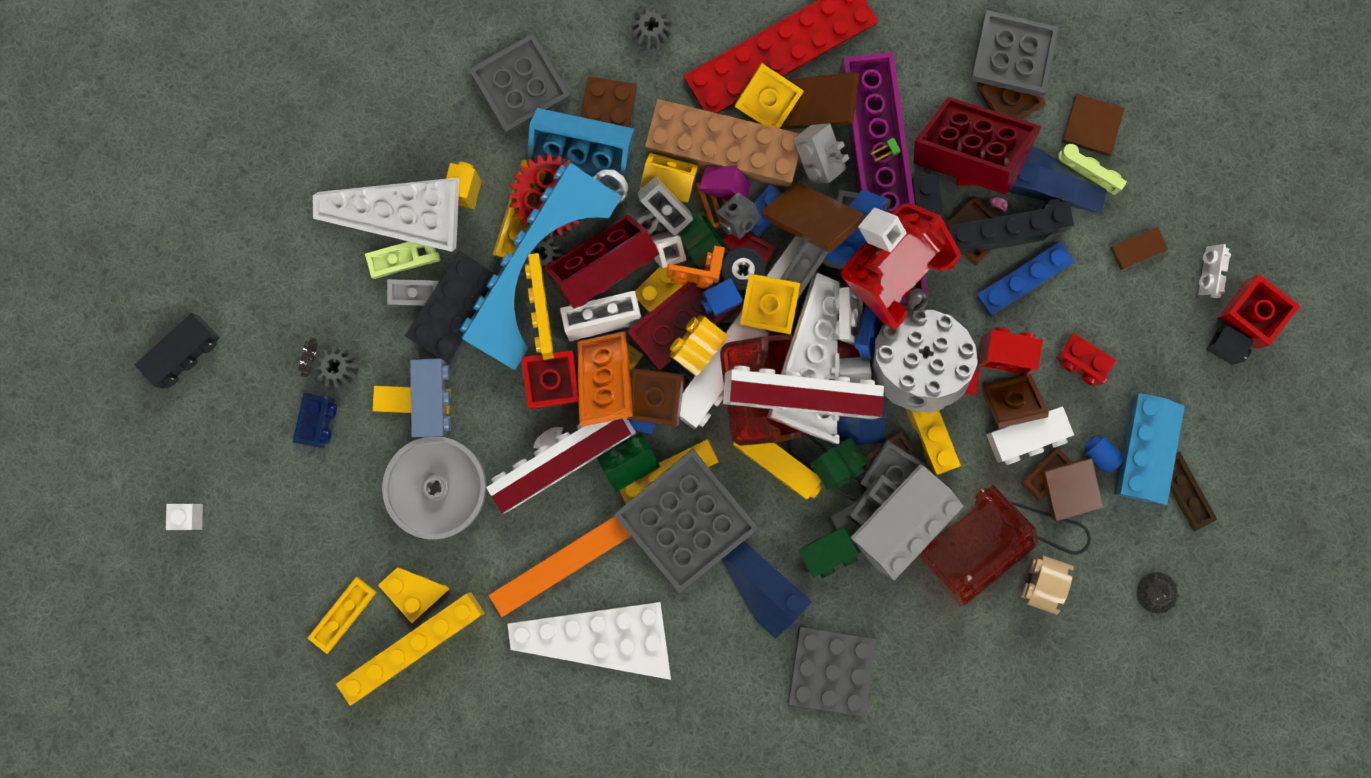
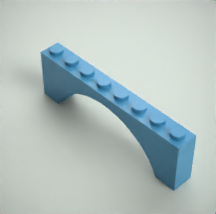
(570, 199)

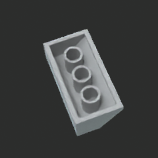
(907, 522)

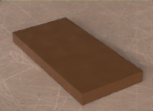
(813, 217)

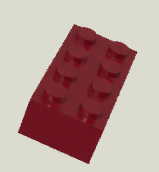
(601, 261)

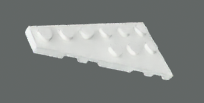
(406, 211)
(814, 352)
(610, 638)

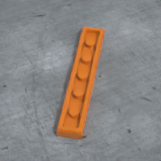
(559, 566)

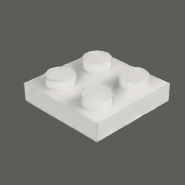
(850, 309)

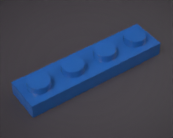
(1025, 278)

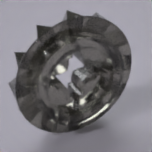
(307, 357)
(1146, 594)

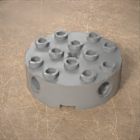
(924, 361)

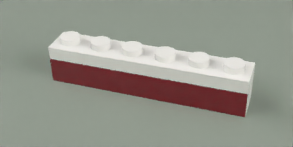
(803, 394)
(556, 462)

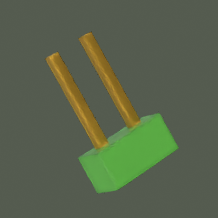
(893, 147)

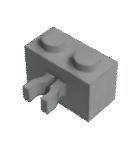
(820, 153)
(664, 207)

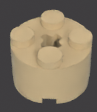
(1048, 584)

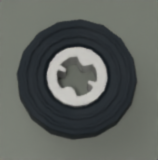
(742, 257)

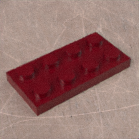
(668, 322)

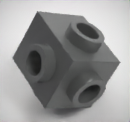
(738, 216)

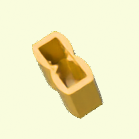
(697, 345)

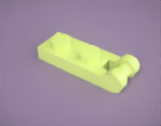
(1091, 169)
(399, 258)

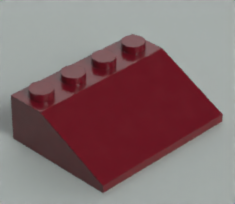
(975, 145)

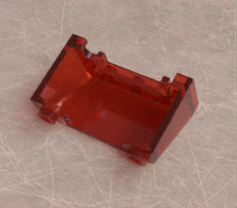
(751, 424)
(980, 546)

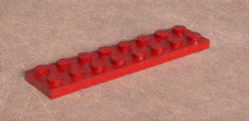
(781, 48)

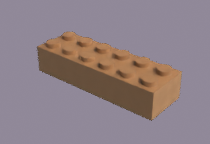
(721, 140)

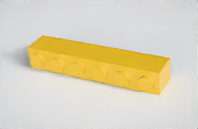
(410, 648)

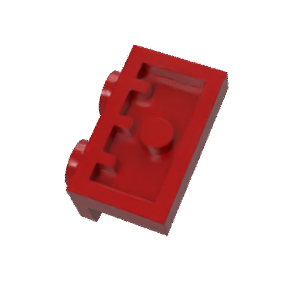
(1086, 360)

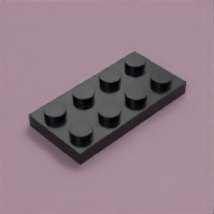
(448, 306)

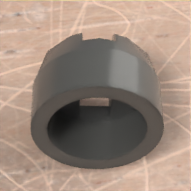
(914, 297)

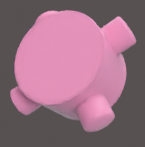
(998, 204)

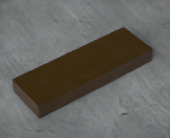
(1190, 496)

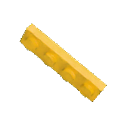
(511, 225)
(540, 317)
(704, 451)

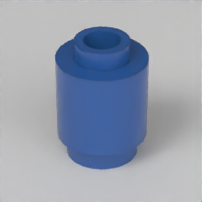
(1103, 453)

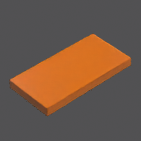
(604, 379)

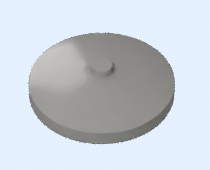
(434, 487)

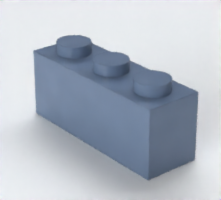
(429, 398)

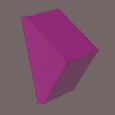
(724, 182)

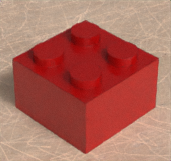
(1259, 311)
(1010, 351)
(550, 380)

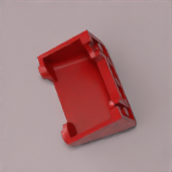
(887, 277)

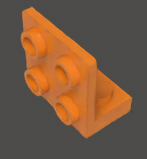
(704, 278)

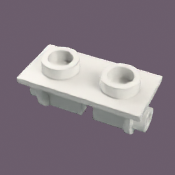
(1215, 261)

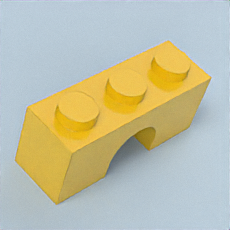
(936, 441)

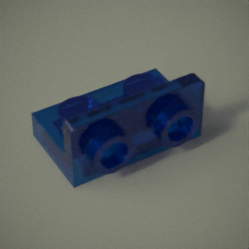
(314, 420)

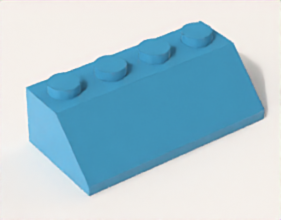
(584, 141)
(1150, 449)

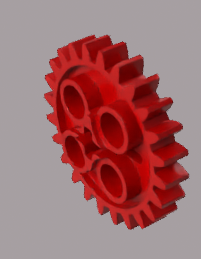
(523, 189)

